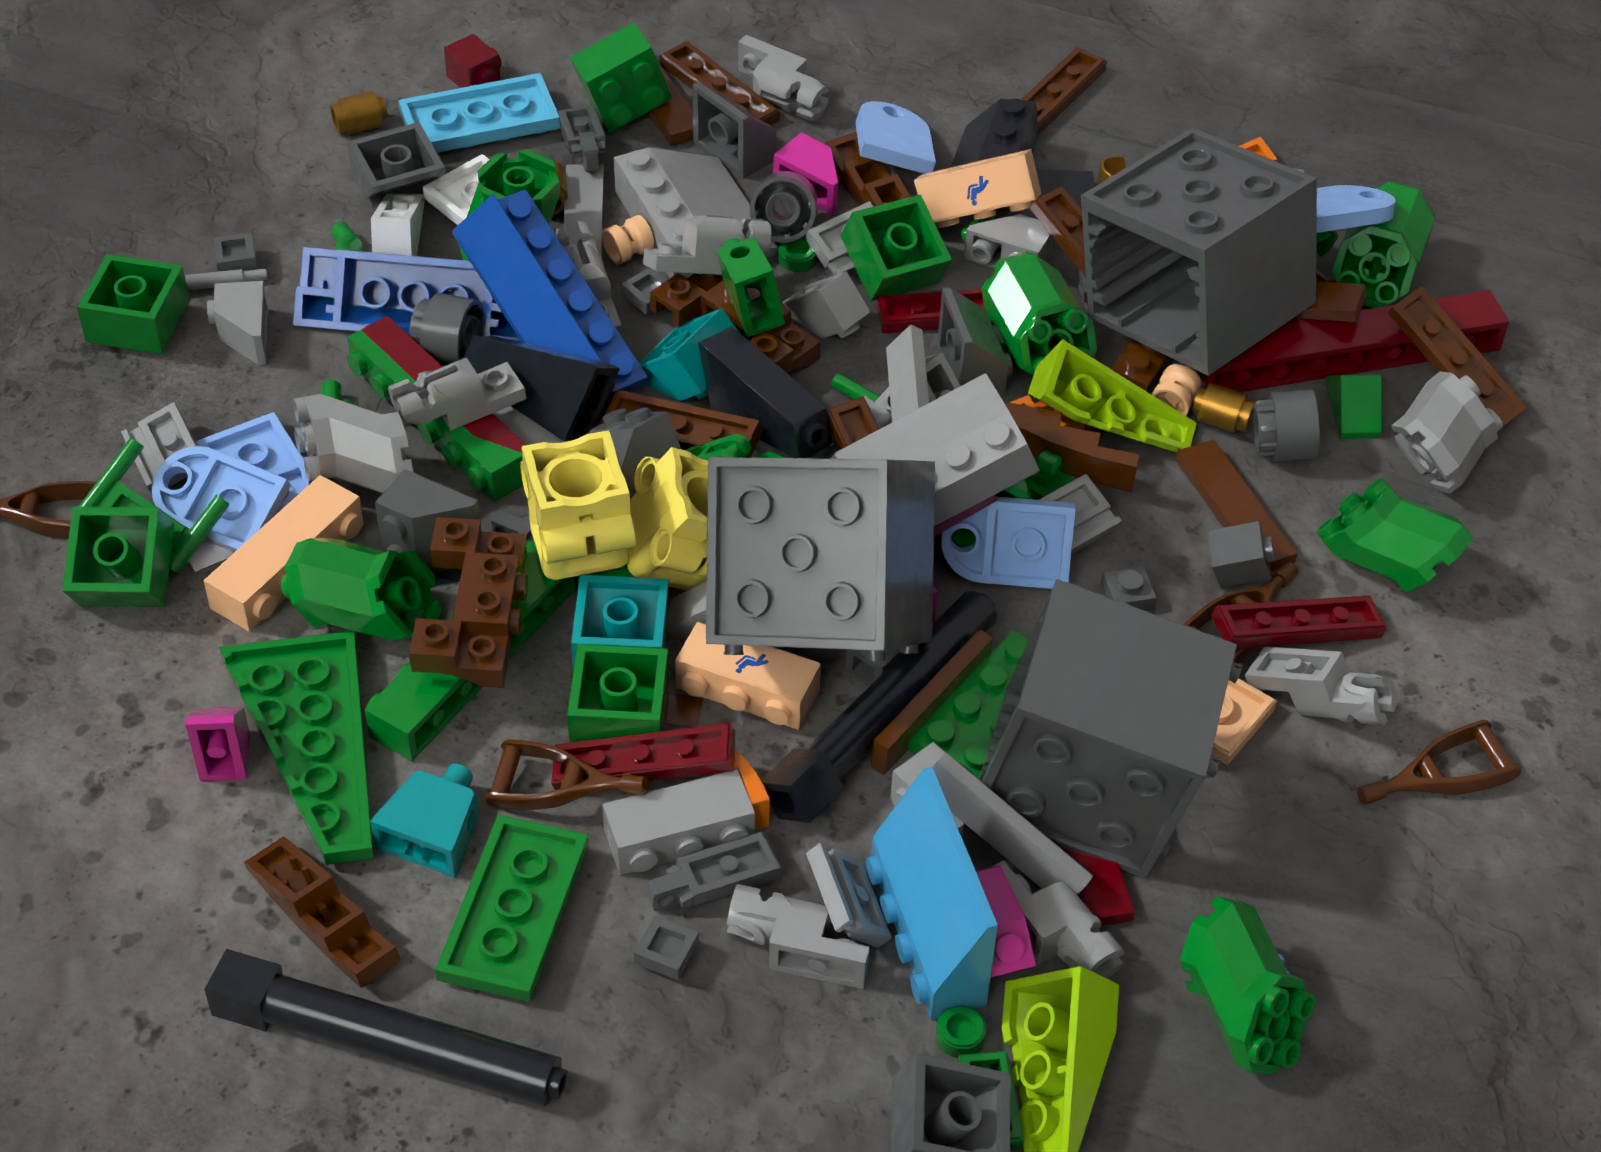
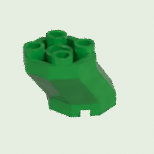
(511, 175)
(1388, 252)
(1035, 310)
(1394, 535)
(359, 588)
(1247, 987)

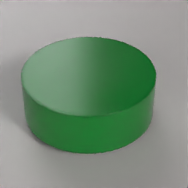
(796, 255)
(960, 1031)

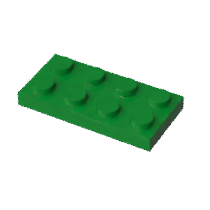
(969, 715)
(512, 908)

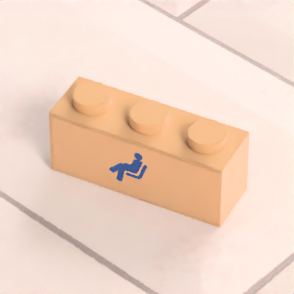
(980, 188)
(759, 682)

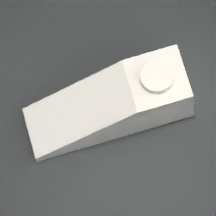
(397, 224)

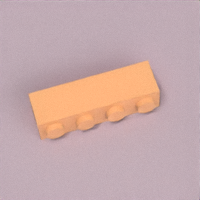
(249, 581)

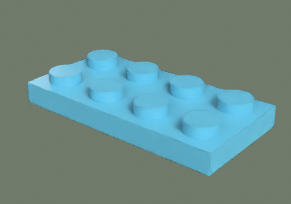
(483, 112)

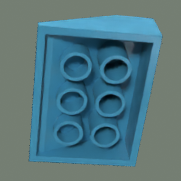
(934, 900)

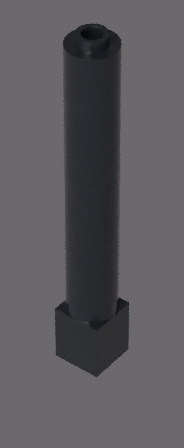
(811, 776)
(260, 995)

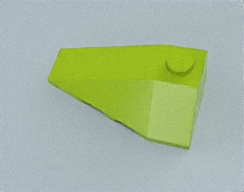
(1104, 399)
(1060, 1045)

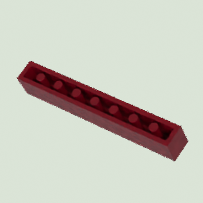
(1323, 348)

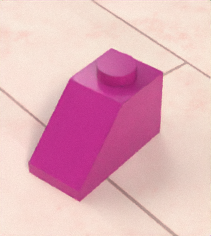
(813, 162)
(219, 743)
(1013, 943)

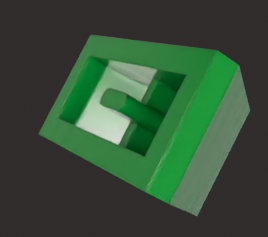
(1356, 405)

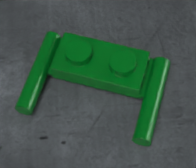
(112, 493)

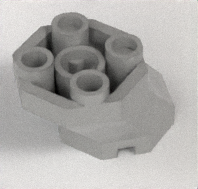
(1446, 430)
(350, 442)

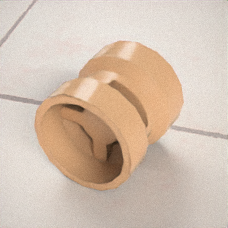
(628, 239)
(1178, 387)

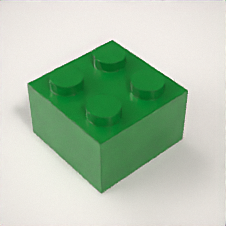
(621, 77)
(895, 247)
(133, 304)
(118, 557)
(617, 691)

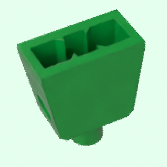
(746, 267)

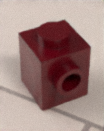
(471, 62)

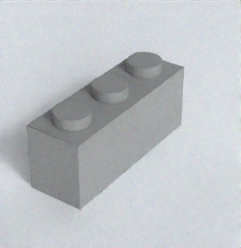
(677, 821)

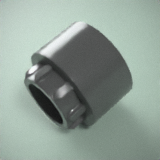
(795, 188)
(446, 325)
(1287, 426)

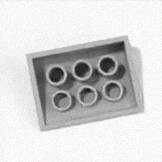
(674, 187)
(968, 438)

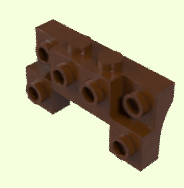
(704, 293)
(486, 605)

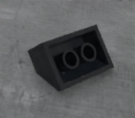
(999, 131)

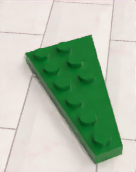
(311, 721)

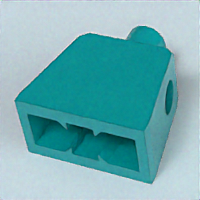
(429, 820)

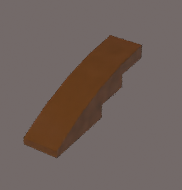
(862, 176)
(1075, 446)
(322, 912)

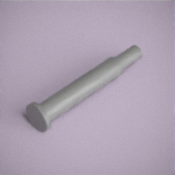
(209, 279)

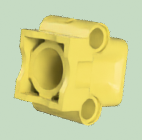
(577, 505)
(670, 519)

